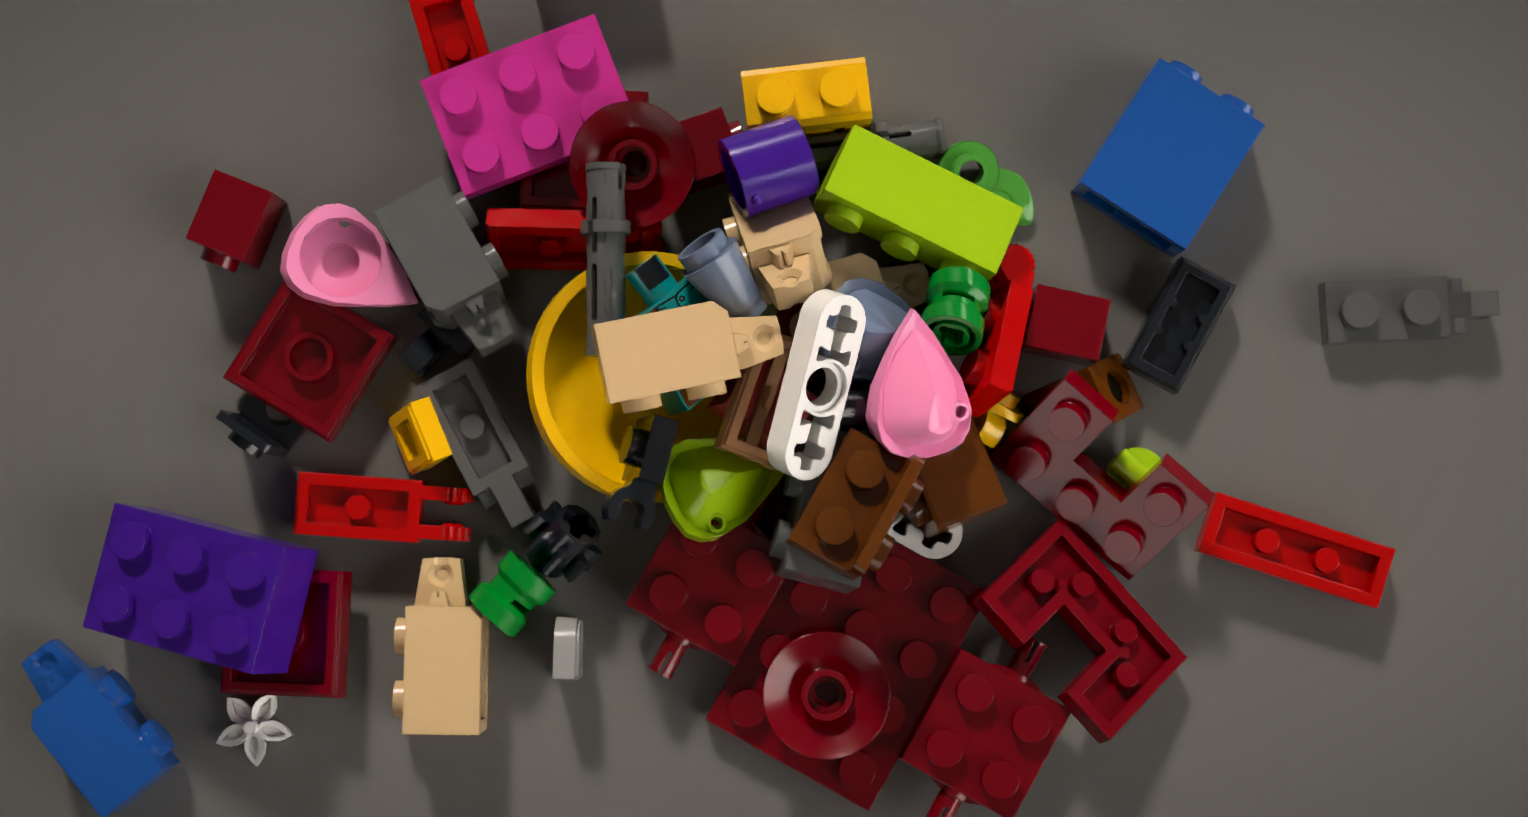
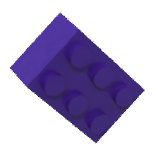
(200, 589)

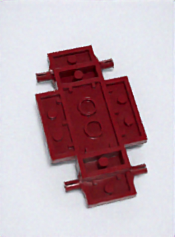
(950, 714)

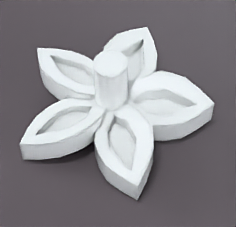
(253, 726)

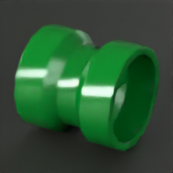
(955, 308)
(512, 594)

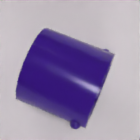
(768, 166)

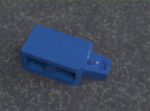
(96, 728)

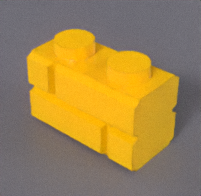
(817, 94)

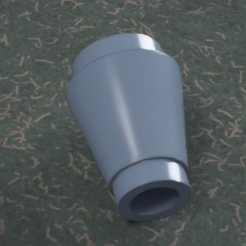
(721, 274)

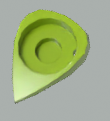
(712, 485)

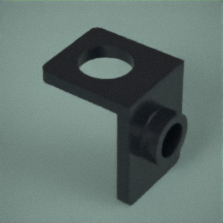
(257, 433)

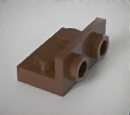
(856, 505)

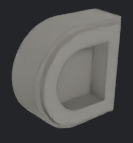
(568, 648)

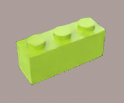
(915, 206)

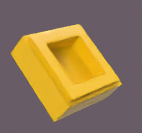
(419, 435)

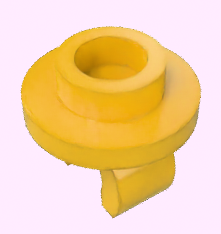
(993, 422)

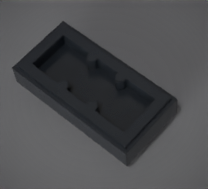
(1178, 325)

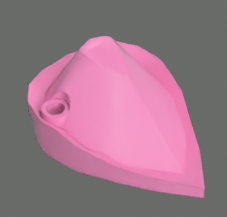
(343, 264)
(917, 395)

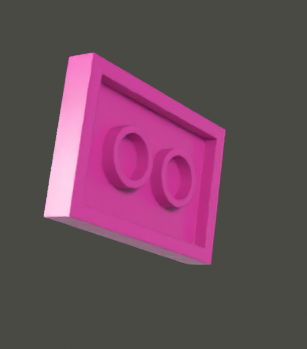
(522, 104)

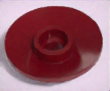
(653, 133)
(834, 728)

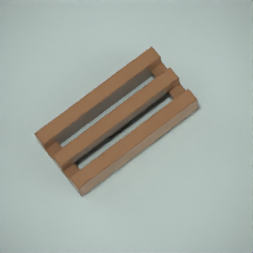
(738, 405)

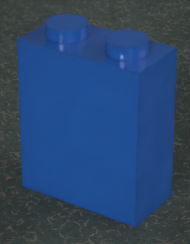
(1169, 156)

